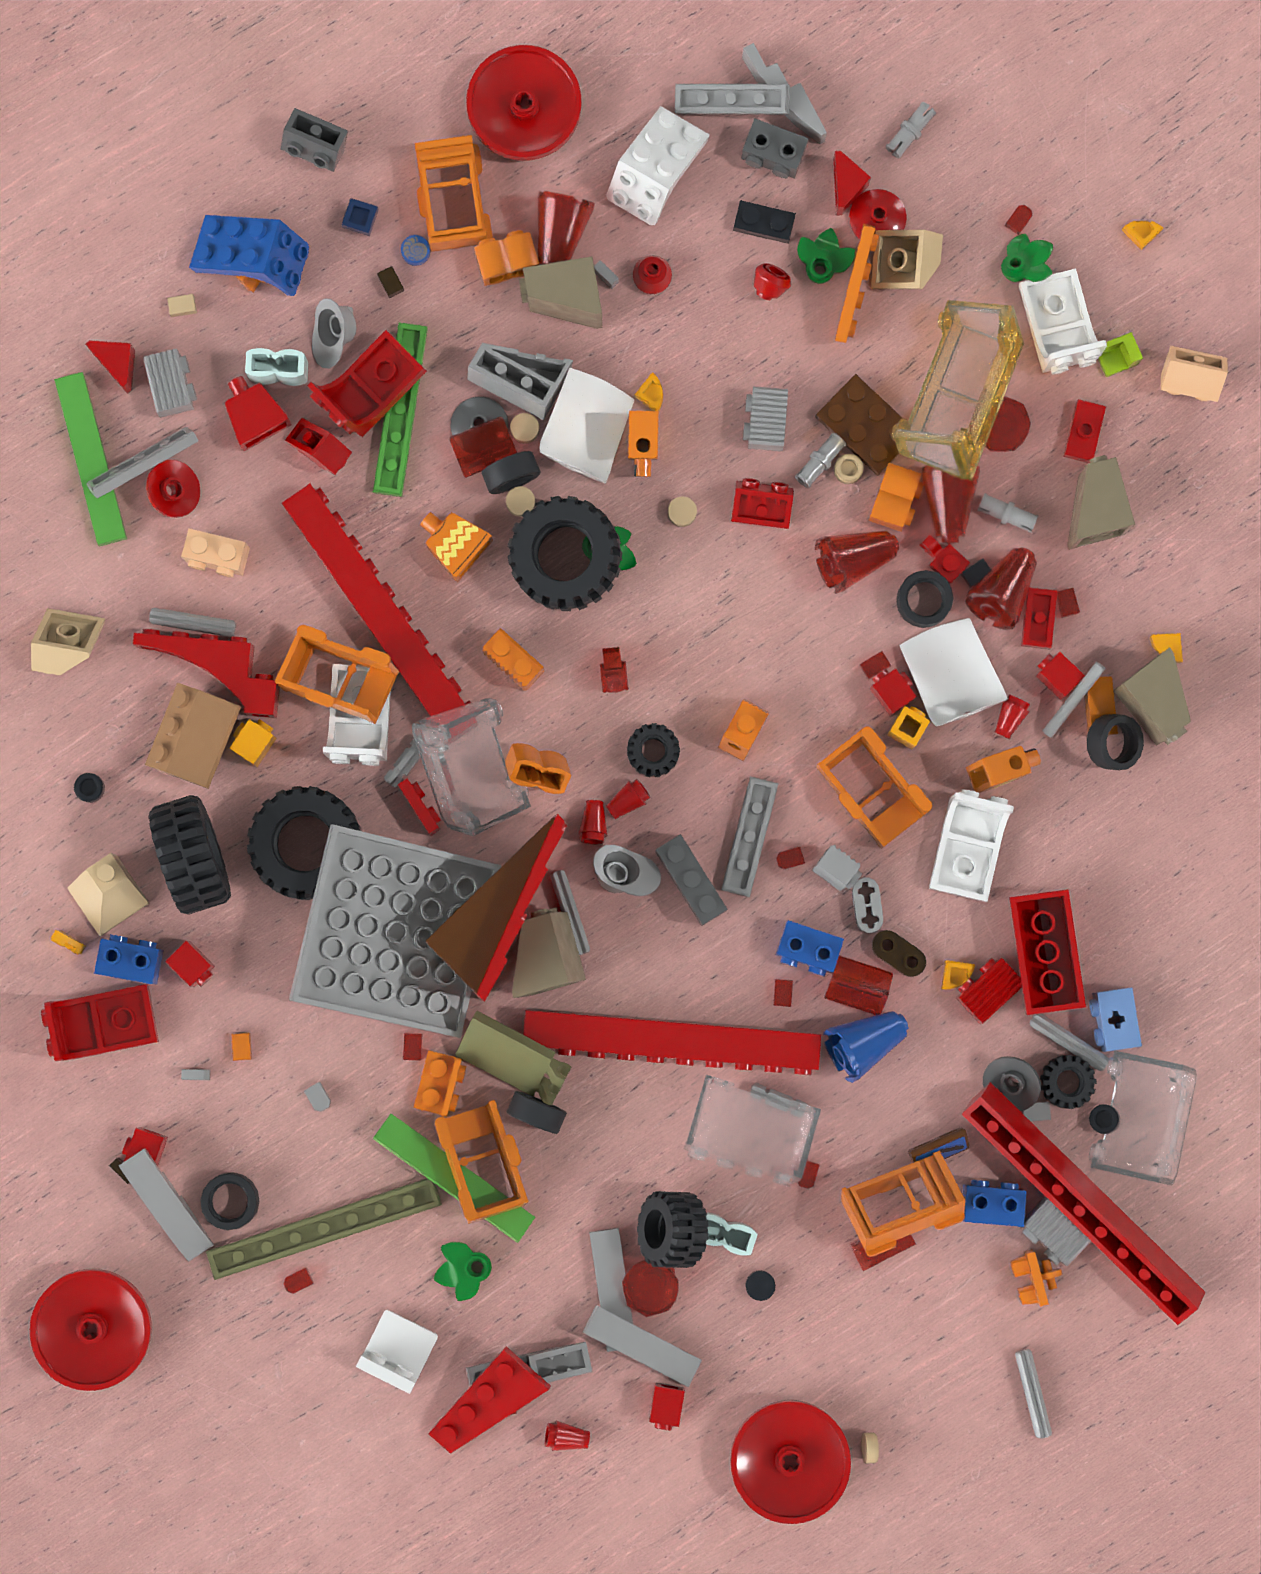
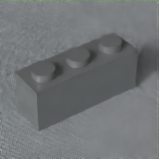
(691, 880)

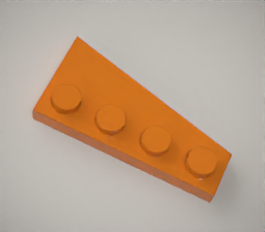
(860, 272)

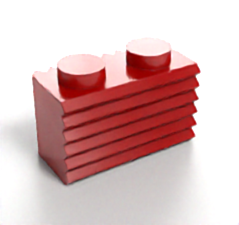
(989, 990)

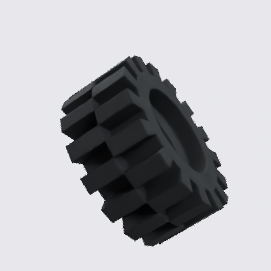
(646, 733)
(1085, 1076)

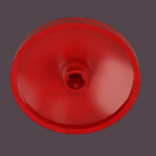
(524, 102)
(90, 1329)
(790, 1462)

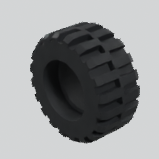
(535, 528)
(268, 825)
(189, 854)

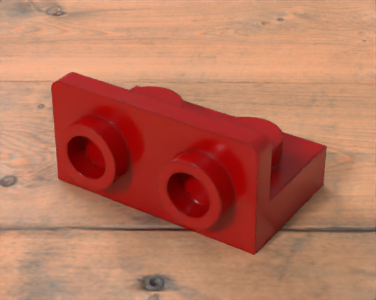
(762, 503)

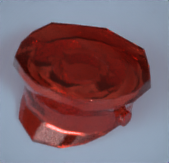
(1009, 427)
(650, 1288)

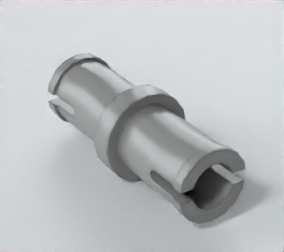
(911, 130)
(820, 460)
(1007, 513)

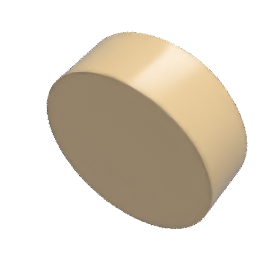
(524, 428)
(848, 468)
(519, 500)
(682, 511)
(869, 1448)

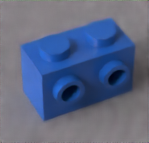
(809, 948)
(129, 961)
(994, 1204)

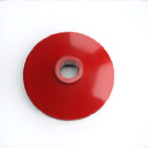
(877, 199)
(183, 484)

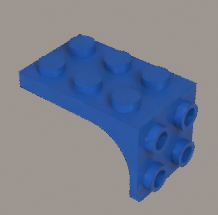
(251, 249)

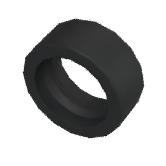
(511, 472)
(929, 577)
(1132, 745)
(536, 1112)
(207, 1201)

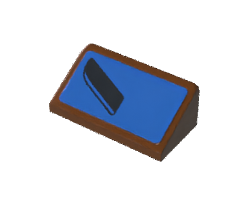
(948, 1144)

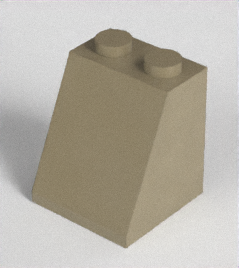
(563, 291)
(1100, 504)
(1157, 699)
(546, 954)

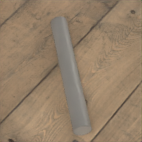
(1073, 700)

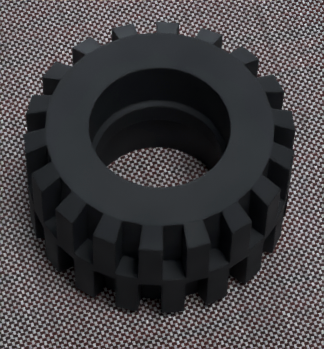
(672, 1229)

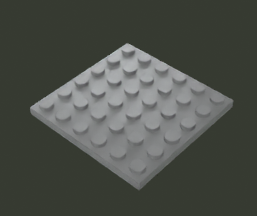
(370, 930)

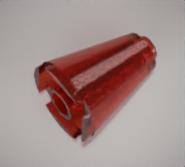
(560, 225)
(949, 502)
(853, 557)
(1003, 589)

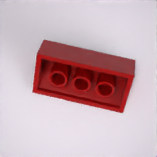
(1047, 952)

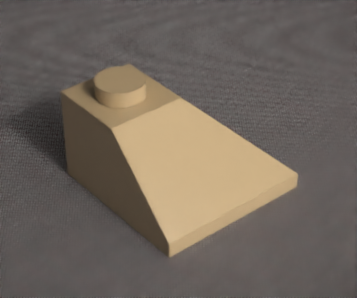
(905, 258)
(63, 641)
(107, 894)

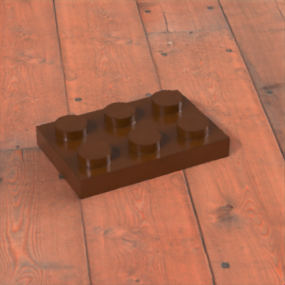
(863, 423)

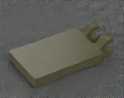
(512, 1057)

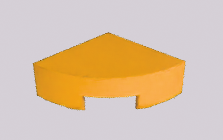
(1142, 232)
(651, 393)
(1163, 641)
(67, 941)
(956, 974)

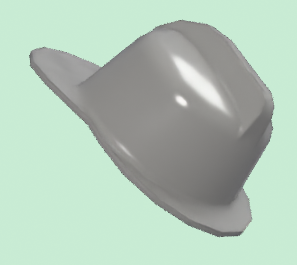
(332, 330)
(625, 871)

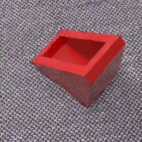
(849, 181)
(117, 359)

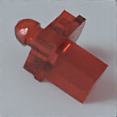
(613, 671)

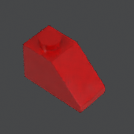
(318, 446)

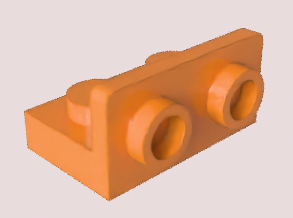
(439, 1083)

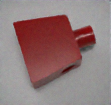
(253, 413)

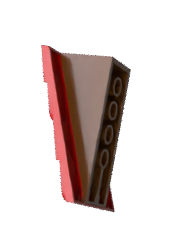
(485, 926)

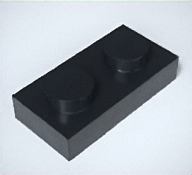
(764, 221)

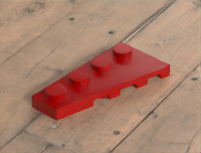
(493, 1396)

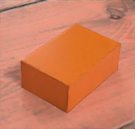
(241, 1046)

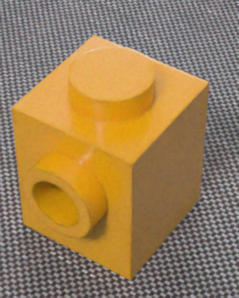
(909, 727)
(253, 741)

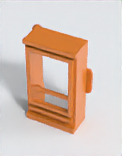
(444, 154)
(373, 690)
(899, 815)
(470, 1126)
(941, 1185)

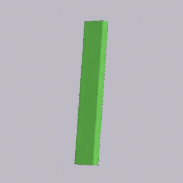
(399, 421)
(89, 456)
(434, 1165)

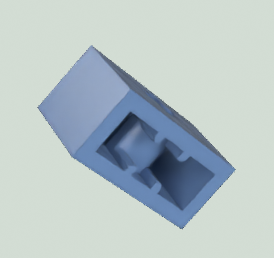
(1127, 1031)

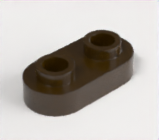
(899, 953)

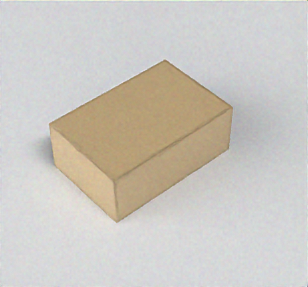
(182, 305)

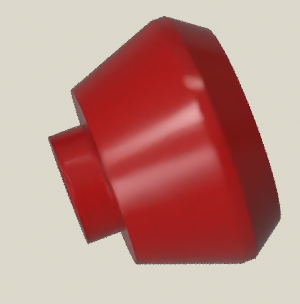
(657, 280)
(771, 281)

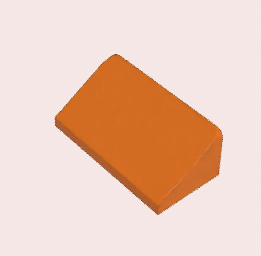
(1100, 701)

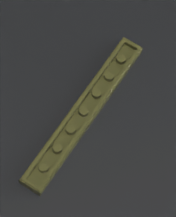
(323, 1228)

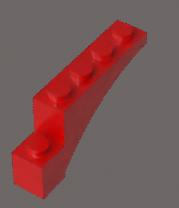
(225, 660)

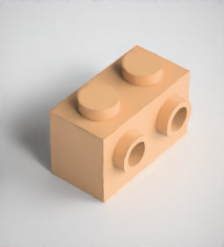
(1194, 374)
(215, 552)

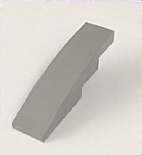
(800, 108)
(166, 1205)
(550, 1363)

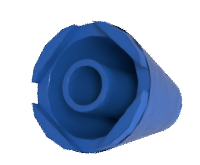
(864, 1042)

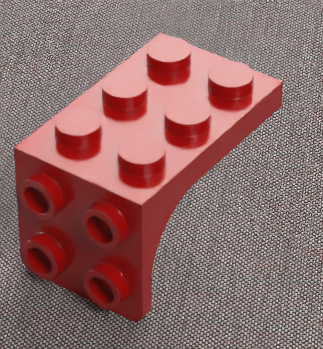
(369, 385)
(99, 1023)

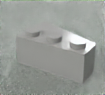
(519, 377)

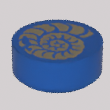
(415, 250)

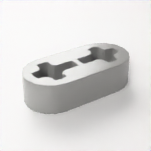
(874, 904)

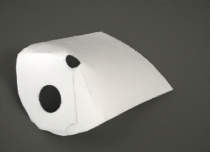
(586, 425)
(952, 672)

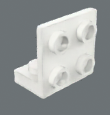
(397, 1351)

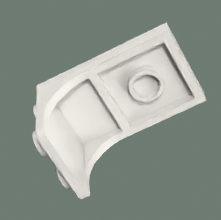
(655, 165)
(1060, 322)
(350, 735)
(970, 845)

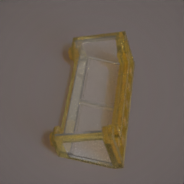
(962, 387)

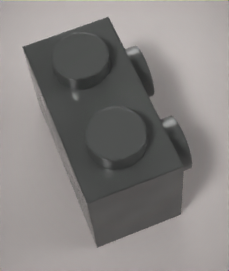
(314, 140)
(774, 149)

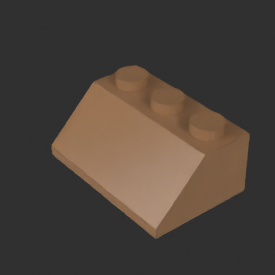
(192, 735)

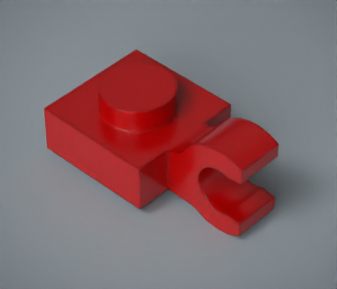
(946, 561)

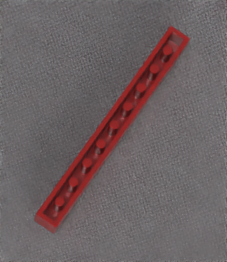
(373, 600)
(674, 1040)
(1084, 1204)

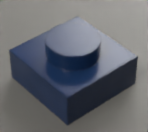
(360, 217)

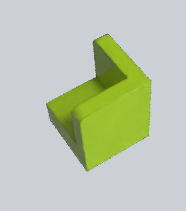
(1120, 355)

